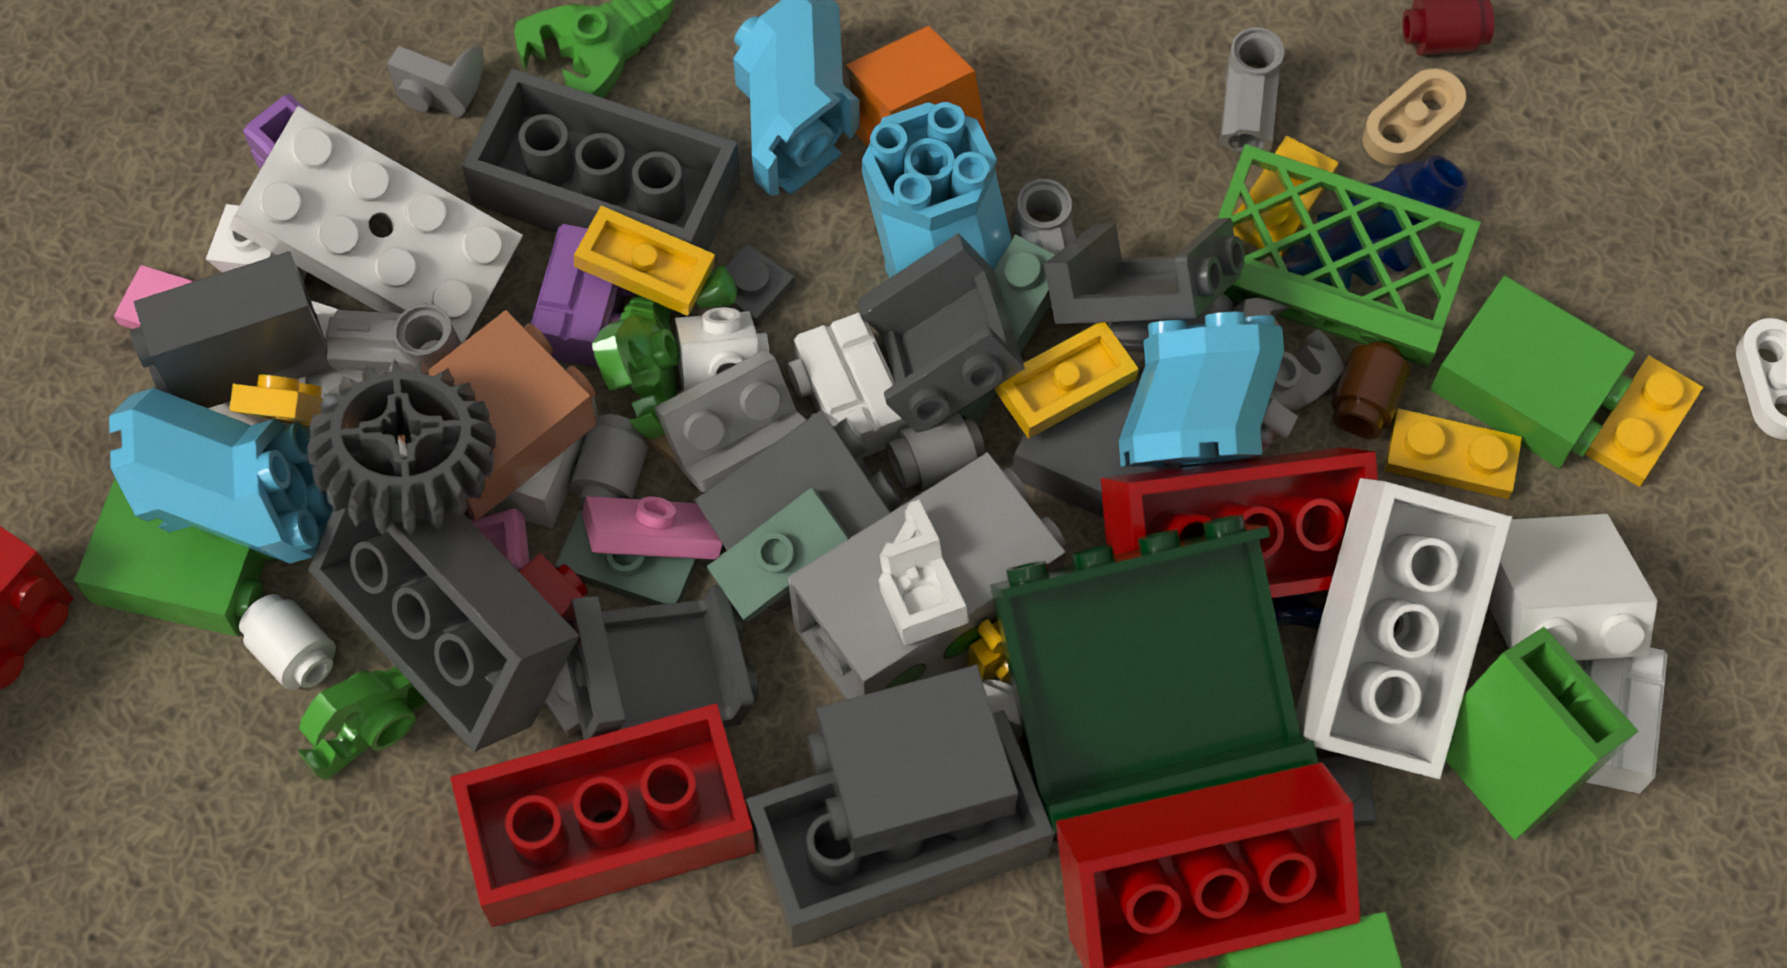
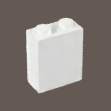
(1576, 584)

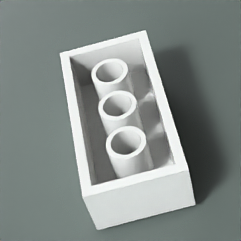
(318, 205)
(1400, 691)

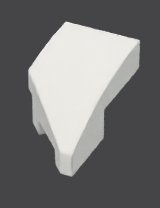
(917, 581)

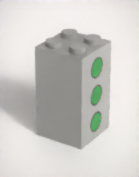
(981, 533)

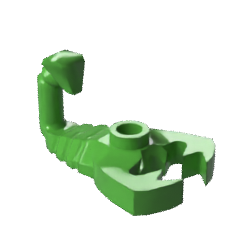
(594, 37)
(643, 351)
(368, 709)

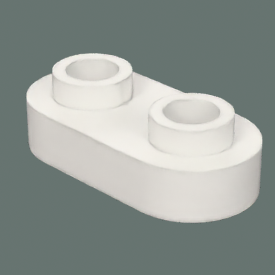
(1765, 380)

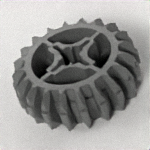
(359, 452)

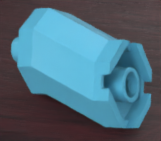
(796, 91)
(931, 179)
(1202, 391)
(219, 475)

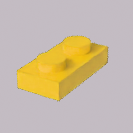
(1282, 220)
(644, 260)
(1067, 379)
(278, 399)
(1644, 421)
(1453, 453)

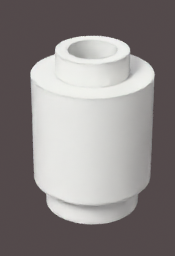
(287, 642)

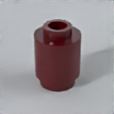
(1448, 25)

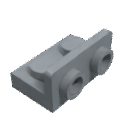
(728, 419)

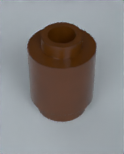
(1370, 389)

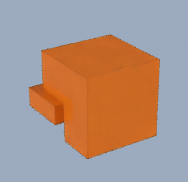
(910, 74)

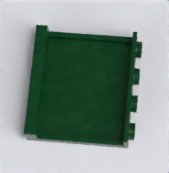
(1149, 670)

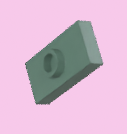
(759, 565)
(638, 577)

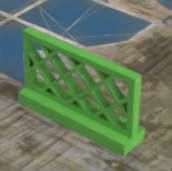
(1334, 308)

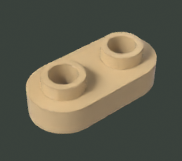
(1411, 119)

